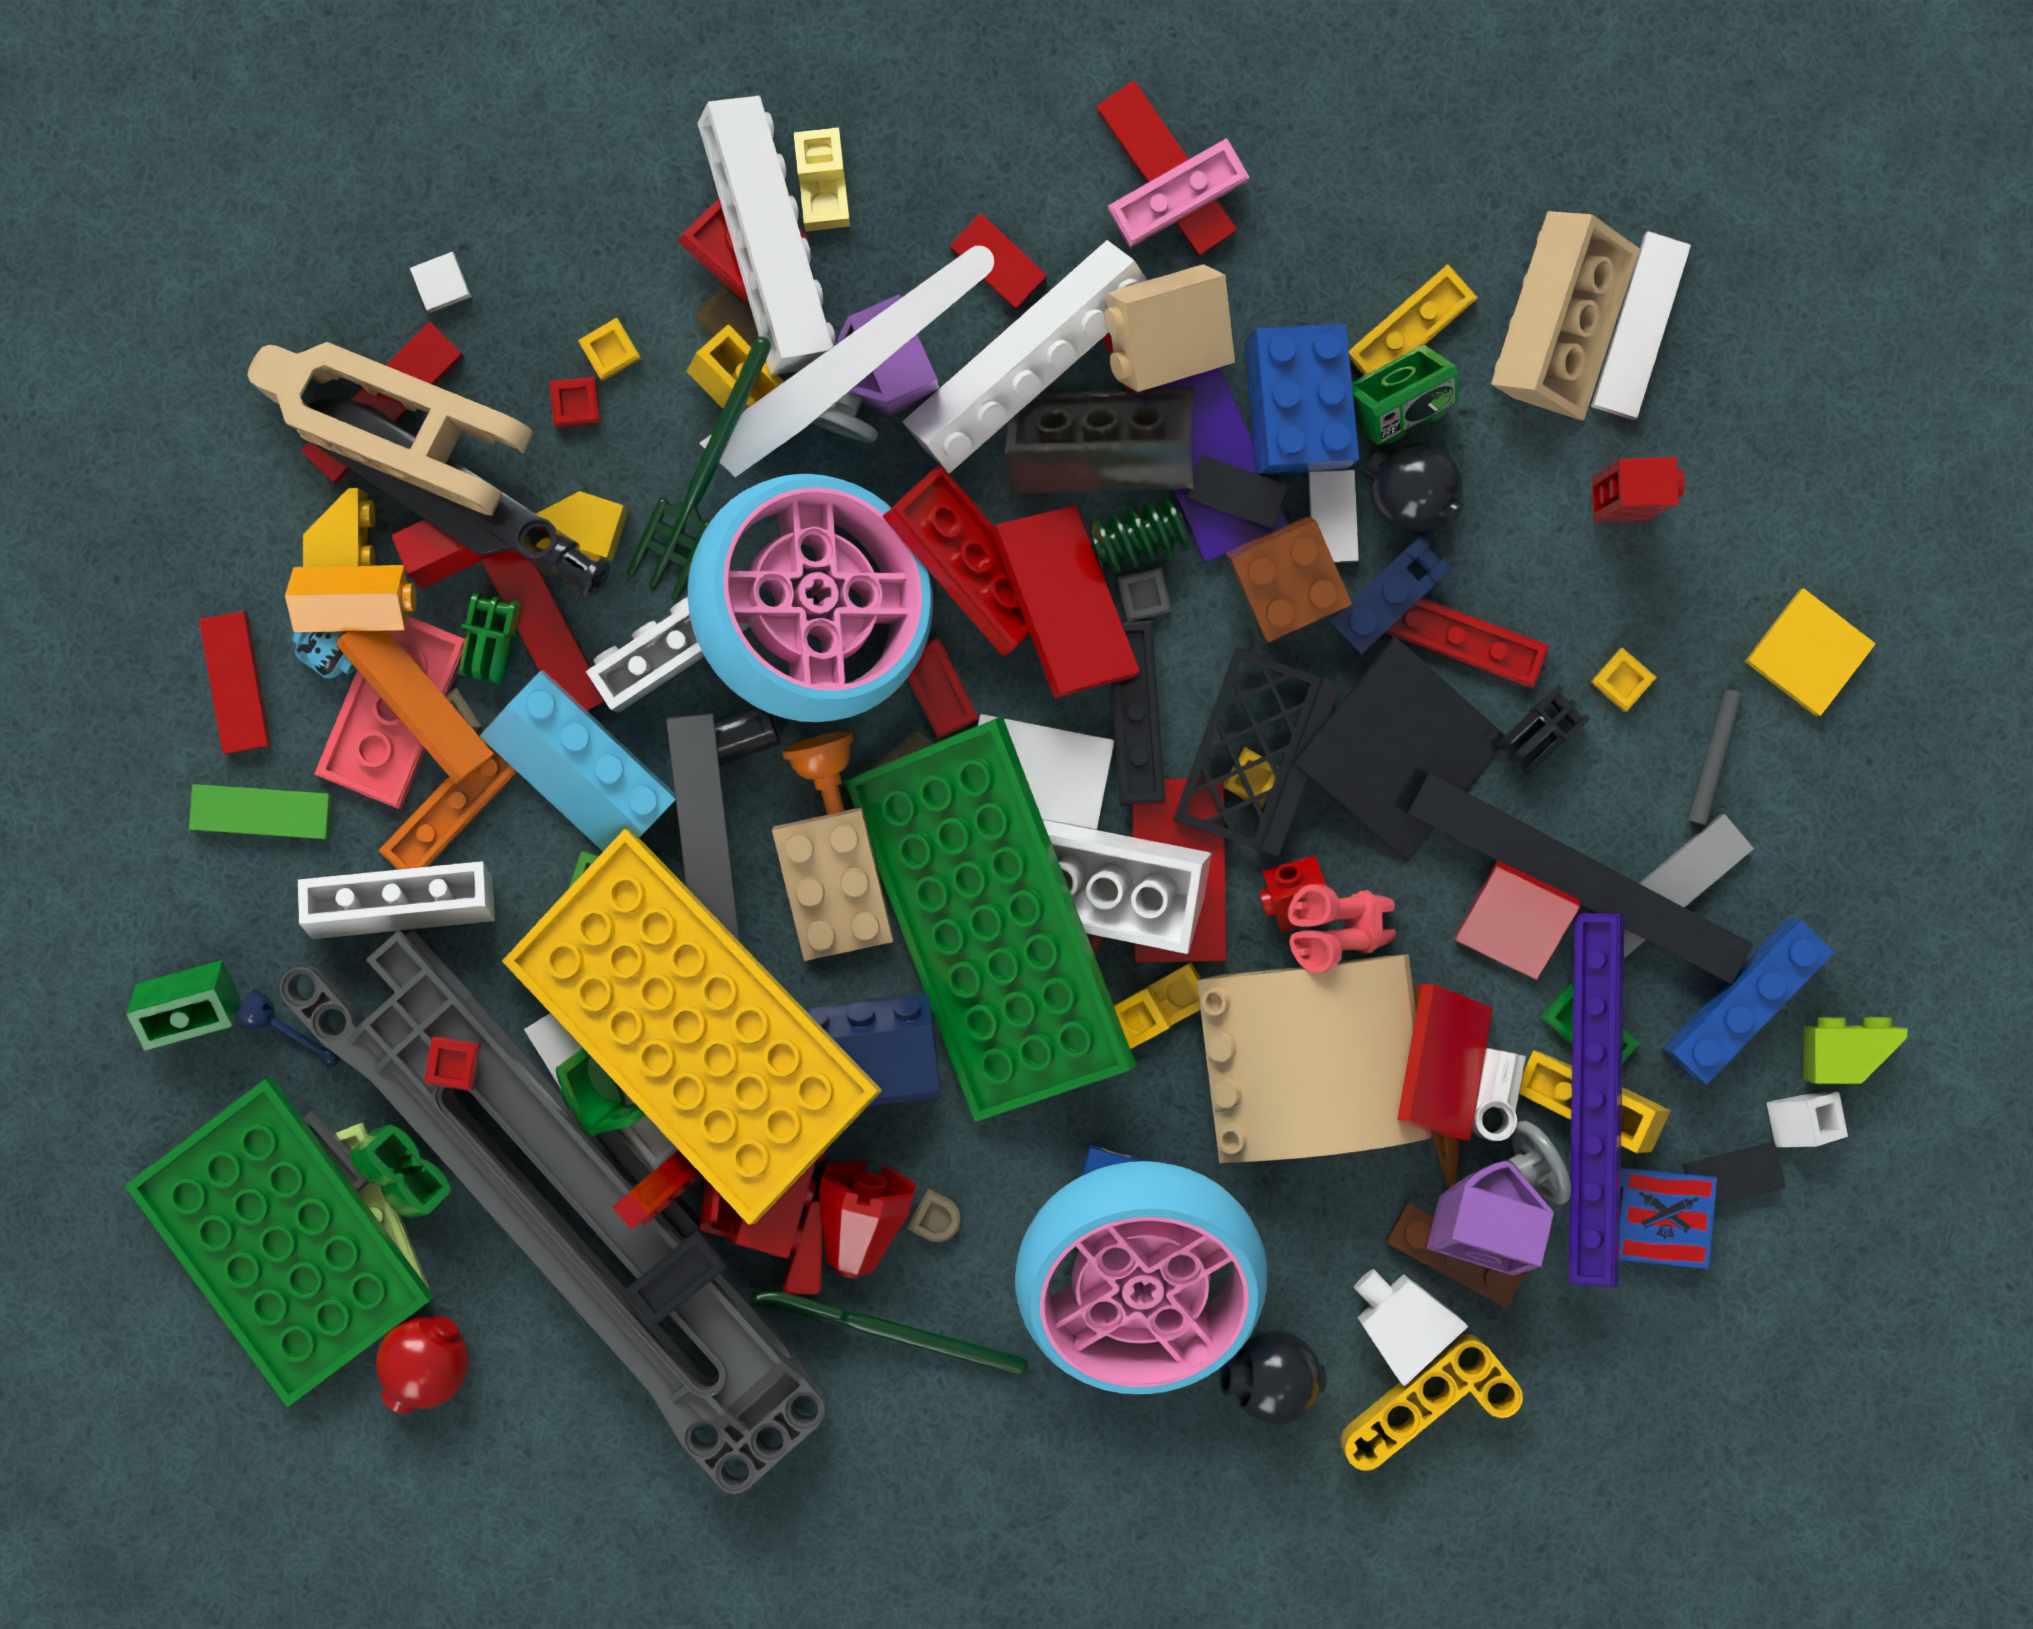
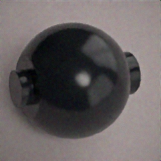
(1415, 487)
(1274, 1377)

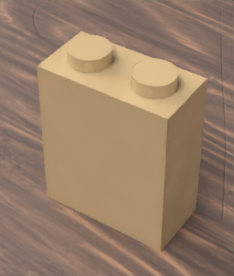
(1169, 327)

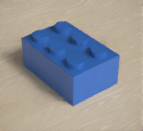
(1301, 399)

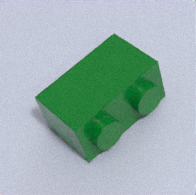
(183, 1005)

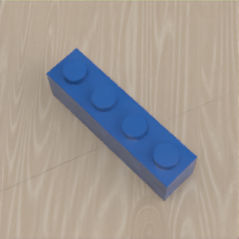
(1750, 1002)

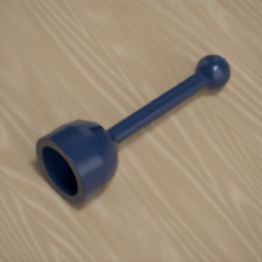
(258, 1012)

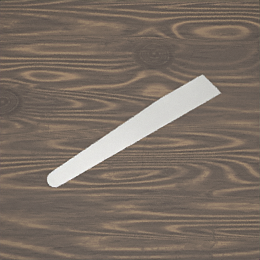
(838, 370)

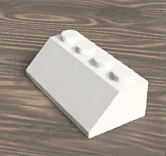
(1132, 885)

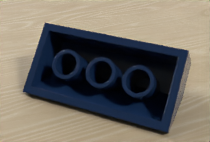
(890, 1043)

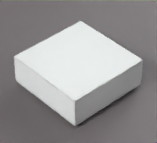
(440, 282)

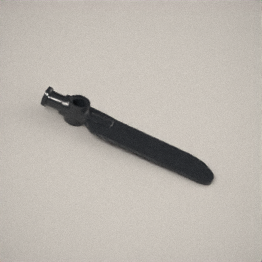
(508, 529)

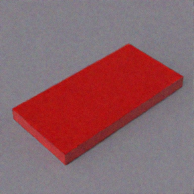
(961, 554)
(1065, 601)
(1157, 824)

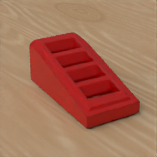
(804, 1266)

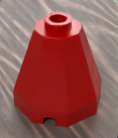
(861, 1214)

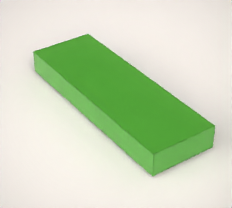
(260, 811)

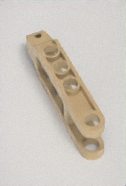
(285, 375)

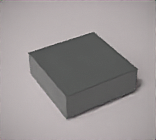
(1144, 595)

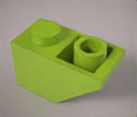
(1848, 1053)

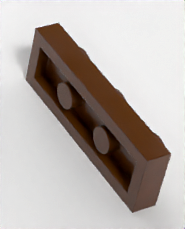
(1411, 1236)

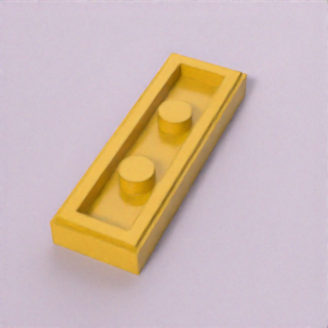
(1414, 321)

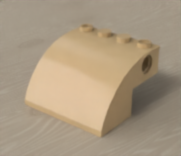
(1309, 1059)

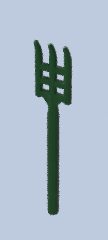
(687, 510)
(894, 1331)

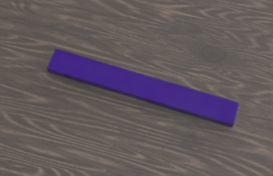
(1596, 1099)

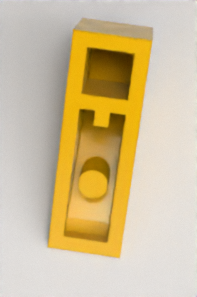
(1550, 1085)

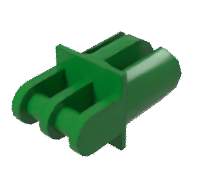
(486, 647)

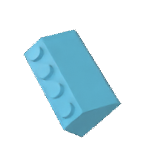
(577, 763)

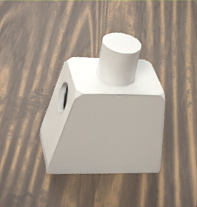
(1406, 1323)

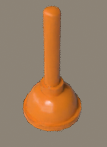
(822, 760)

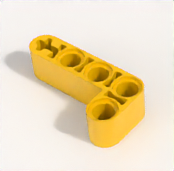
(1426, 1409)

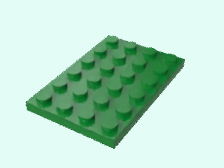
(279, 1241)

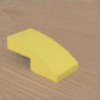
(822, 179)

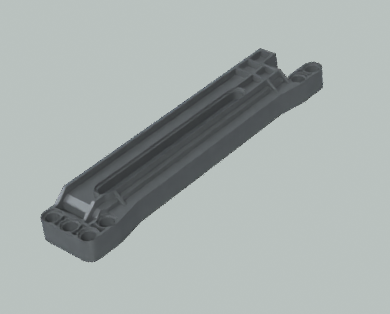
(392, 1047)

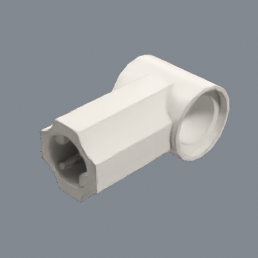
(1498, 1089)

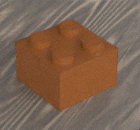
(1288, 578)

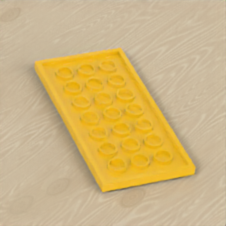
(691, 1026)

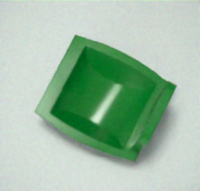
(594, 1096)

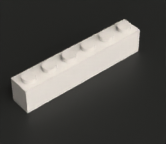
(765, 232)
(1022, 359)

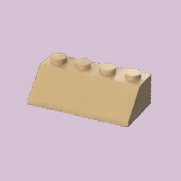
(1566, 314)

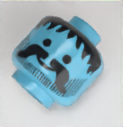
(321, 653)

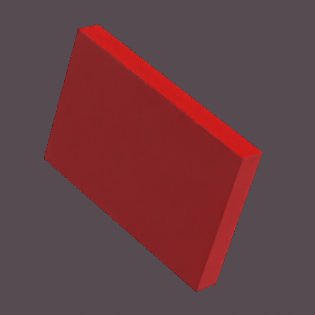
(1445, 1062)

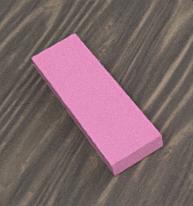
(1178, 193)

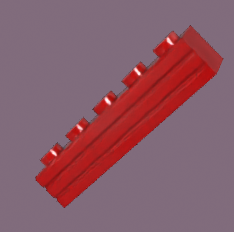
(655, 1190)

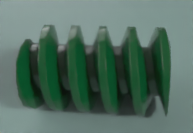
(1139, 535)

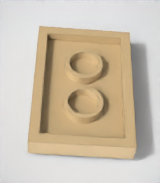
(833, 884)

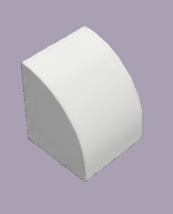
(1807, 1120)

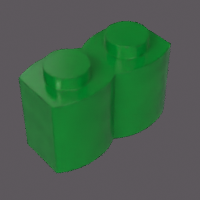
(406, 1181)

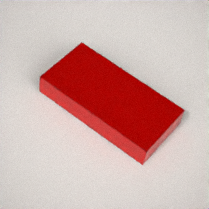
(1013, 273)
(941, 691)

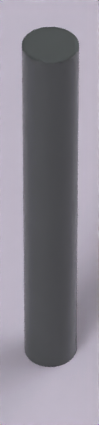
(1715, 757)

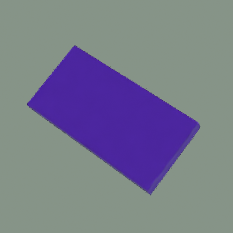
(1224, 437)

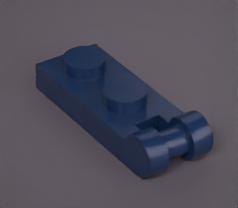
(1389, 596)

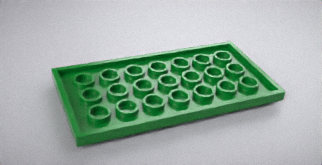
(990, 921)

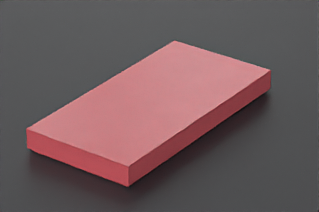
(369, 742)

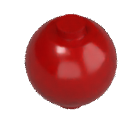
(421, 1363)

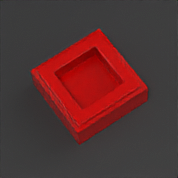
(575, 402)
(452, 1063)

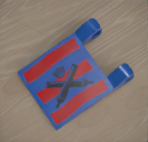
(1666, 1217)

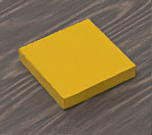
(1810, 652)

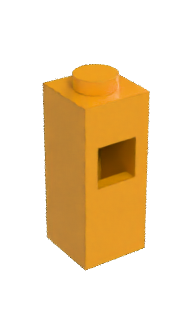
(349, 598)

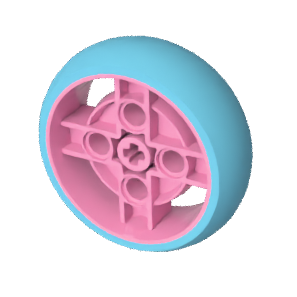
(816, 681)
(1138, 1308)

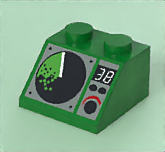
(1404, 394)

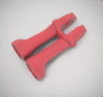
(1362, 931)

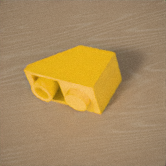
(590, 522)
(342, 533)

